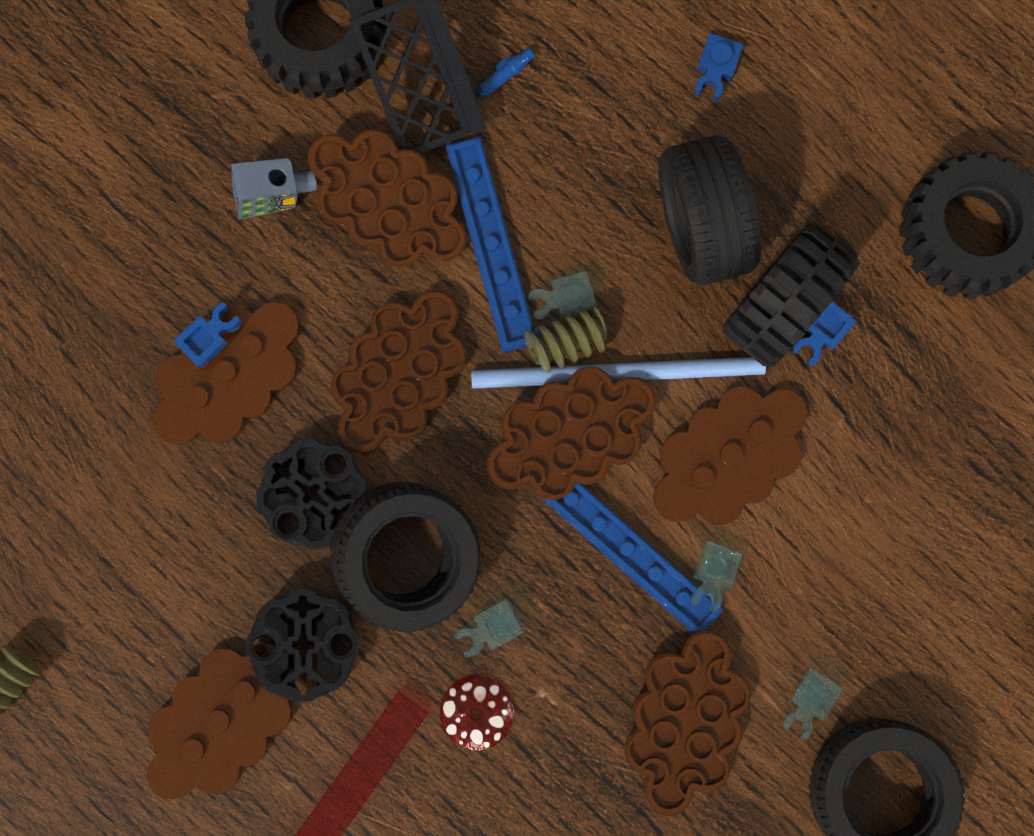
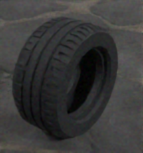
(709, 210)
(445, 590)
(844, 752)

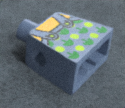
(256, 190)

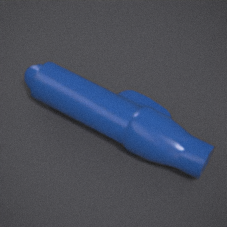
(504, 71)

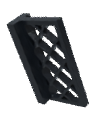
(447, 61)

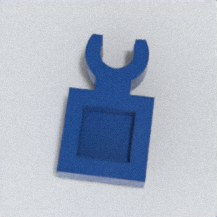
(718, 63)
(826, 331)
(203, 340)

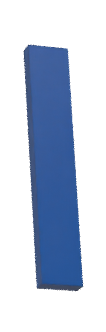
(490, 243)
(634, 557)

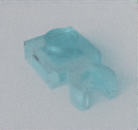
(568, 295)
(717, 571)
(495, 627)
(813, 697)

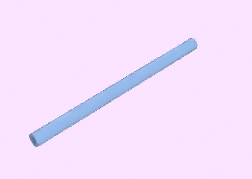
(644, 370)

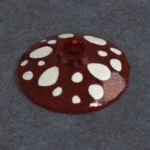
(479, 692)

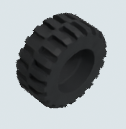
(306, 69)
(933, 249)
(791, 295)

